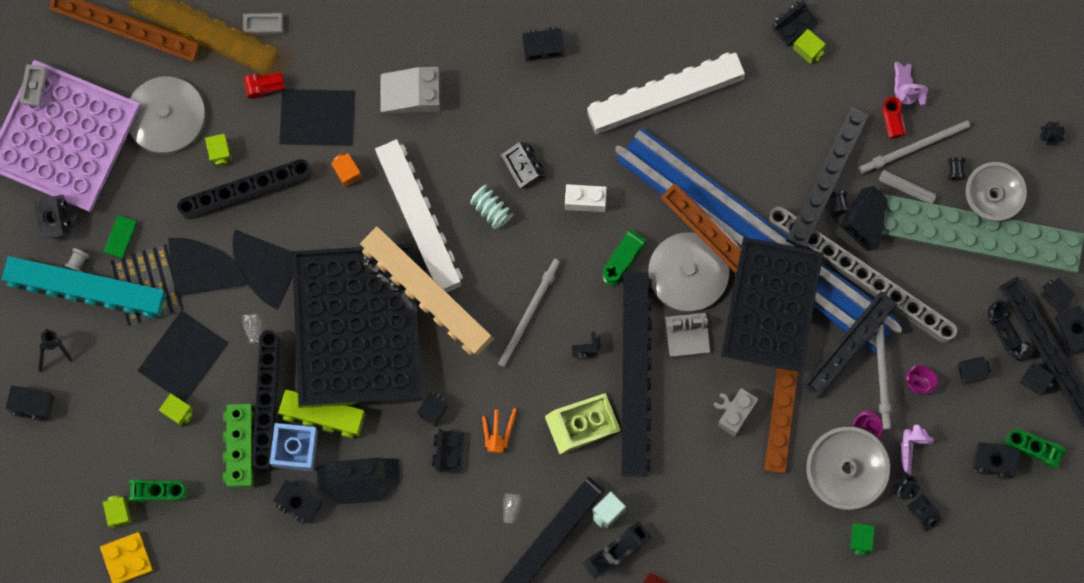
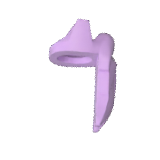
(905, 88)
(918, 436)

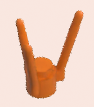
(495, 443)

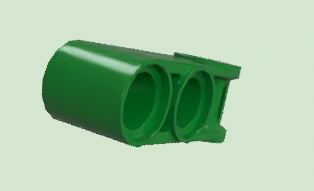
(623, 257)
(1048, 454)
(142, 491)

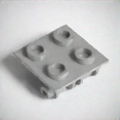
(687, 334)

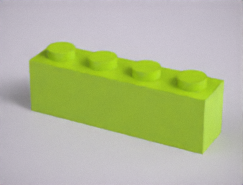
(330, 418)

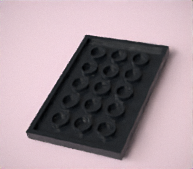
(772, 305)

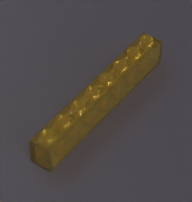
(209, 33)

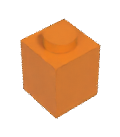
(346, 169)

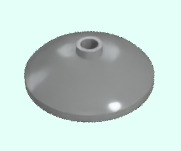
(998, 179)

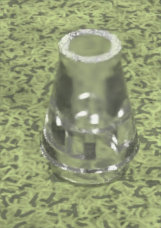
(252, 327)
(511, 507)

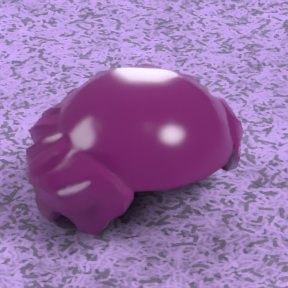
(921, 380)
(869, 422)

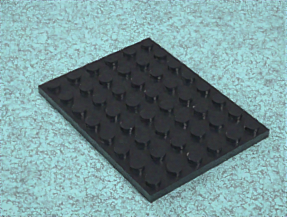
(353, 330)

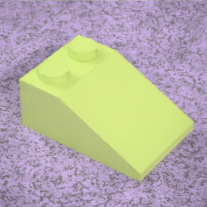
(582, 423)

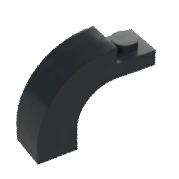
(617, 551)

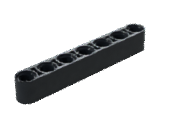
(235, 186)
(262, 391)
(555, 532)

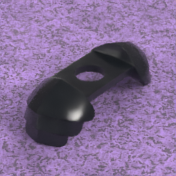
(997, 318)

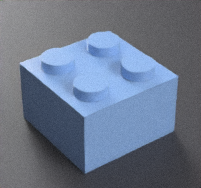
(294, 447)

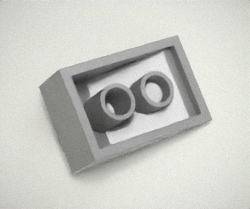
(411, 90)

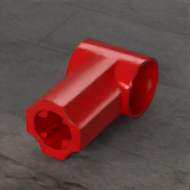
(259, 85)
(893, 120)

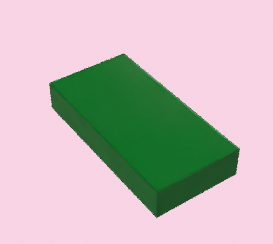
(120, 237)

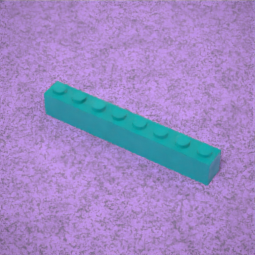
(84, 287)

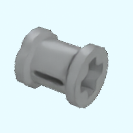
(76, 260)

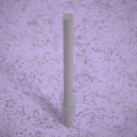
(879, 162)
(547, 278)
(884, 408)

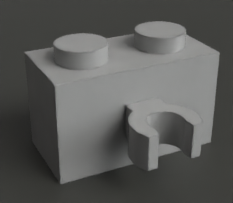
(736, 411)

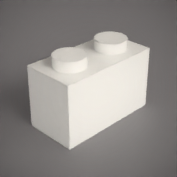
(585, 198)

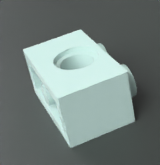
(608, 511)

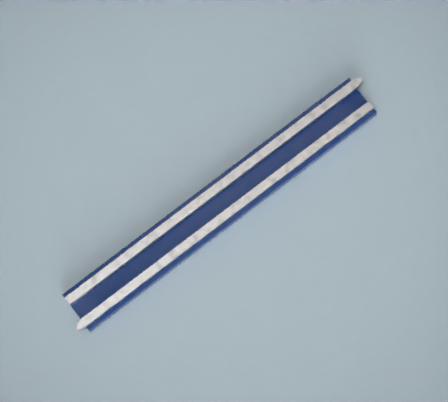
(662, 167)

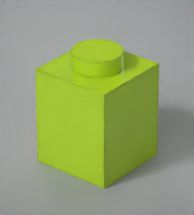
(809, 46)
(218, 150)
(176, 410)
(117, 511)

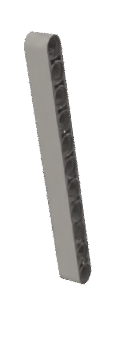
(872, 277)

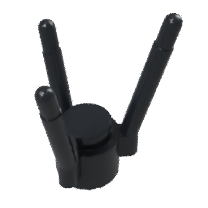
(50, 342)

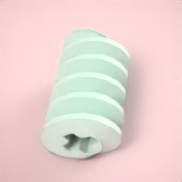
(490, 208)

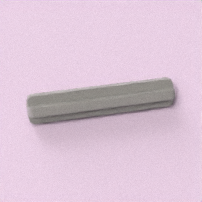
(907, 187)

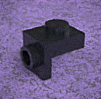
(583, 351)
(924, 512)

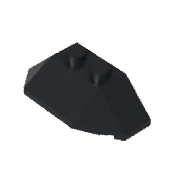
(358, 479)

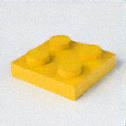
(126, 558)

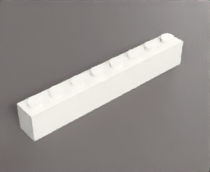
(665, 93)
(417, 215)

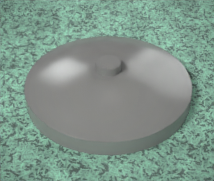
(168, 115)
(687, 273)
(848, 468)

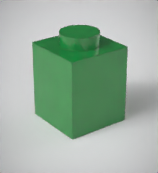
(861, 539)

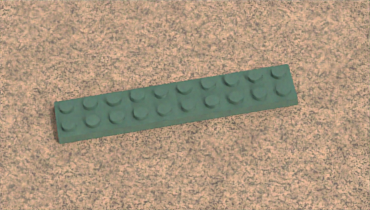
(973, 234)

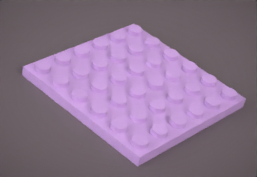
(67, 140)

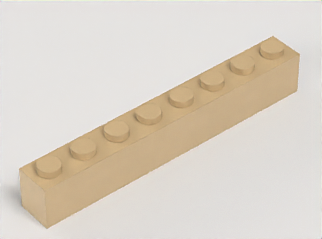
(427, 291)

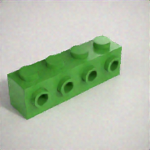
(239, 446)

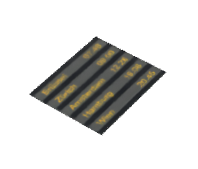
(149, 269)

